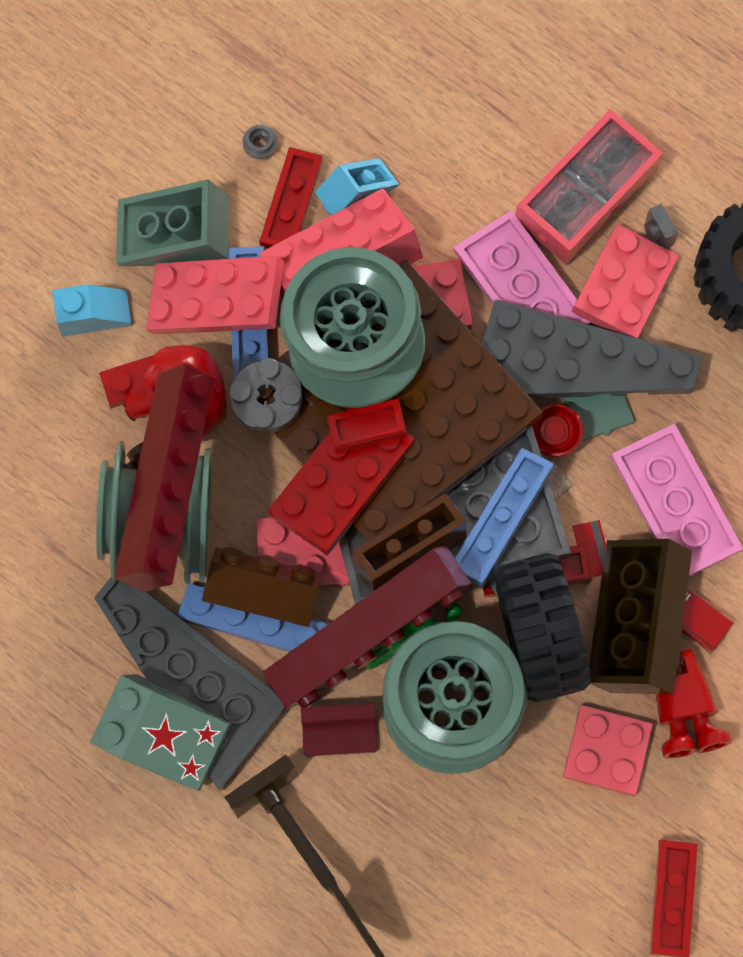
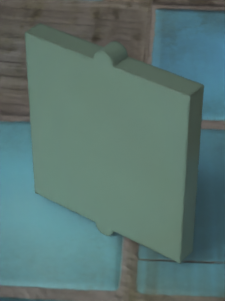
(600, 413)

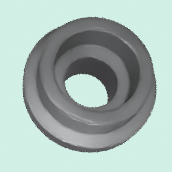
(259, 132)

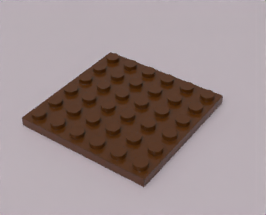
(455, 407)

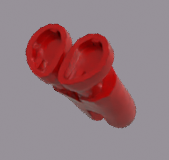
(692, 701)

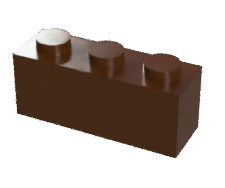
(408, 540)
(262, 586)

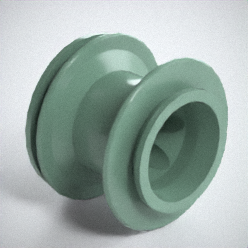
(344, 287)
(113, 506)
(457, 745)

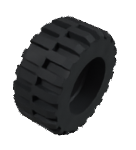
(715, 270)
(542, 626)

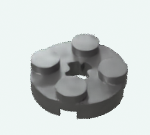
(266, 375)

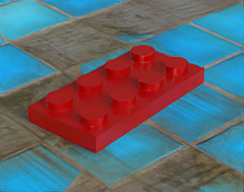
(336, 489)

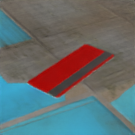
(592, 535)

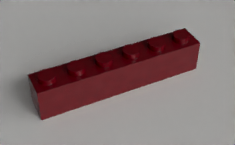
(164, 478)
(367, 627)

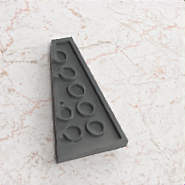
(574, 359)
(194, 669)

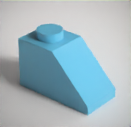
(354, 182)
(90, 309)

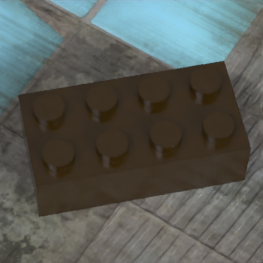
(639, 616)

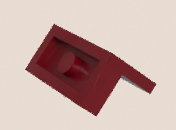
(339, 730)

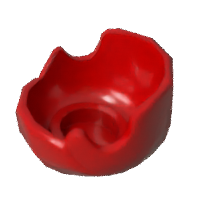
(558, 431)

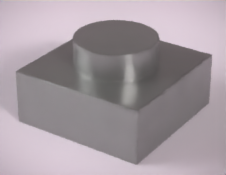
(660, 227)

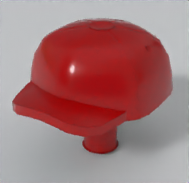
(139, 403)

